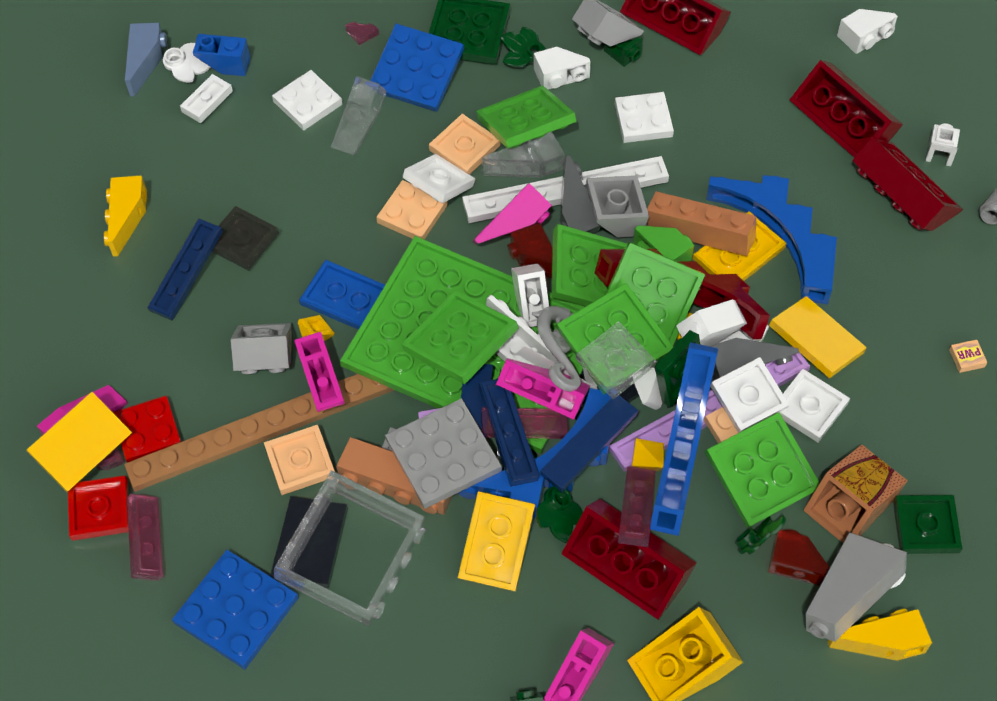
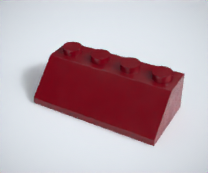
(687, 22)
(843, 108)
(905, 184)
(643, 575)

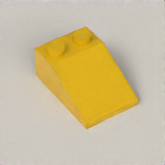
(685, 658)

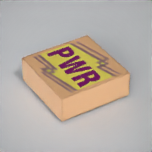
(968, 356)

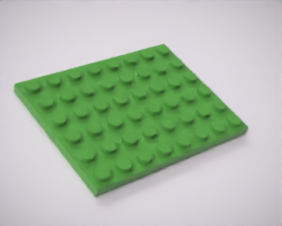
(412, 293)

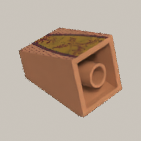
(854, 494)

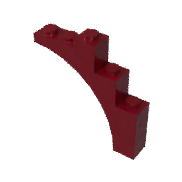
(712, 291)

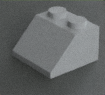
(604, 23)
(618, 204)
(262, 347)

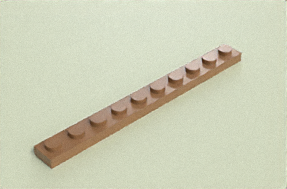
(245, 433)

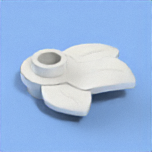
(183, 63)

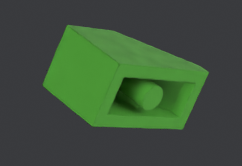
(667, 241)

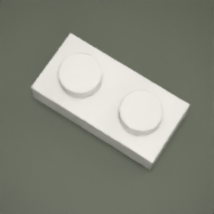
(206, 98)

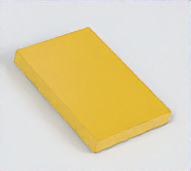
(764, 248)
(817, 336)
(79, 441)
(496, 541)

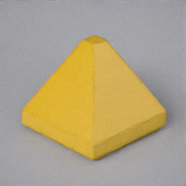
(313, 325)
(648, 455)

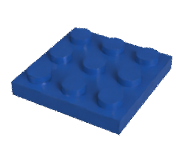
(417, 67)
(235, 609)

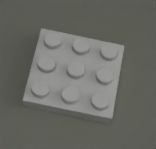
(443, 453)

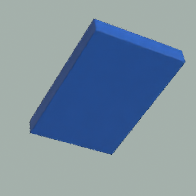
(341, 294)

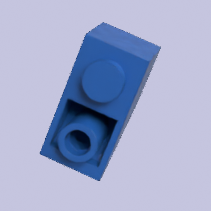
(223, 53)

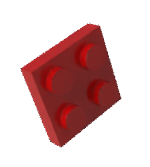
(151, 428)
(98, 508)

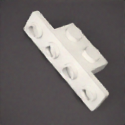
(522, 337)

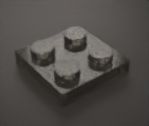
(244, 238)

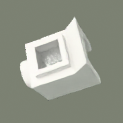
(944, 139)

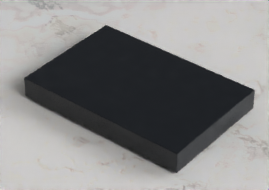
(320, 553)

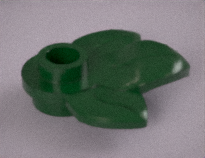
(520, 47)
(558, 513)
(753, 538)

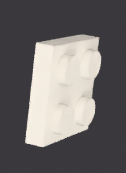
(307, 100)
(643, 117)
(438, 178)
(749, 395)
(812, 405)

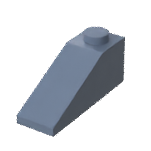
(143, 53)

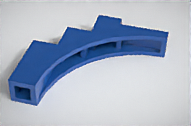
(792, 223)
(684, 439)
(532, 492)

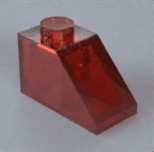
(531, 247)
(797, 558)

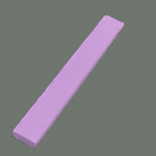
(661, 429)

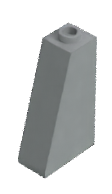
(853, 584)

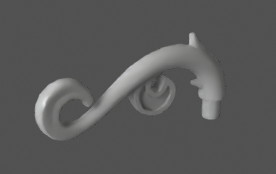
(557, 346)

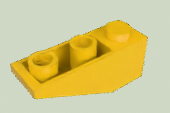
(126, 208)
(889, 638)

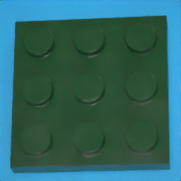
(474, 24)

